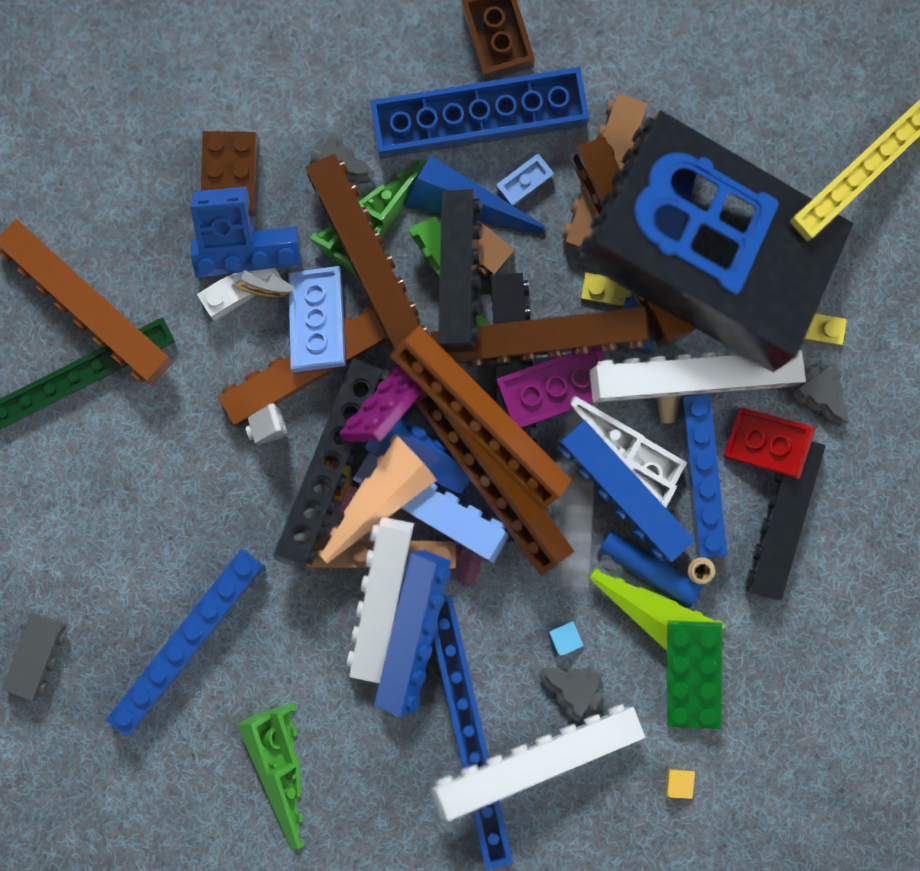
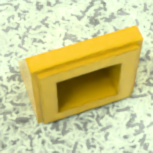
(680, 783)

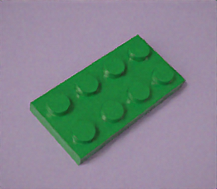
(694, 674)

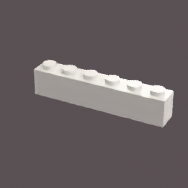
(381, 598)

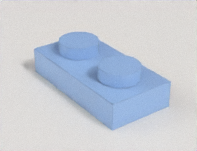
(525, 180)

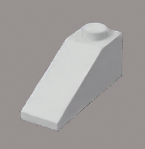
(224, 297)
(266, 425)

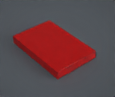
(769, 442)

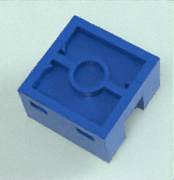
(222, 220)

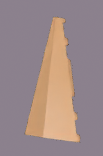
(392, 485)

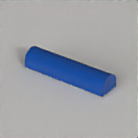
(650, 569)

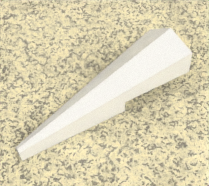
(648, 461)

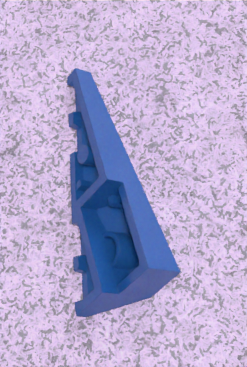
(439, 177)

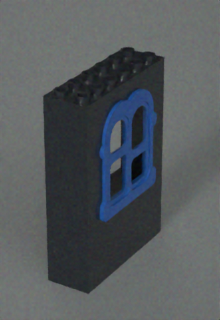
(776, 277)

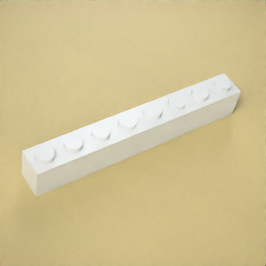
(688, 376)
(536, 763)

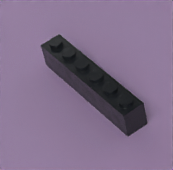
(459, 271)
(783, 528)

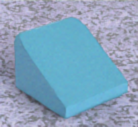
(566, 638)

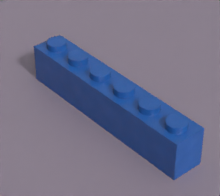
(703, 476)
(625, 491)
(413, 633)

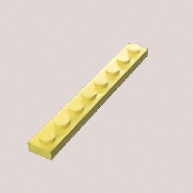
(858, 174)

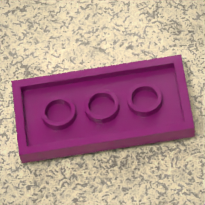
(548, 387)
(383, 407)

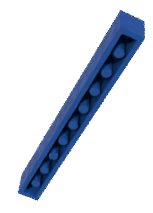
(469, 730)

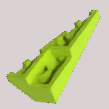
(646, 607)

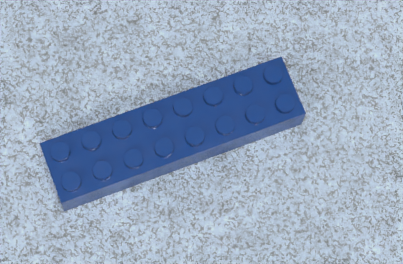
(479, 112)

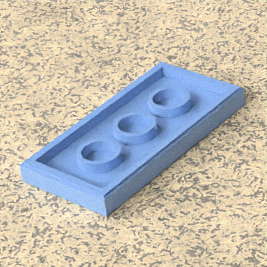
(316, 319)

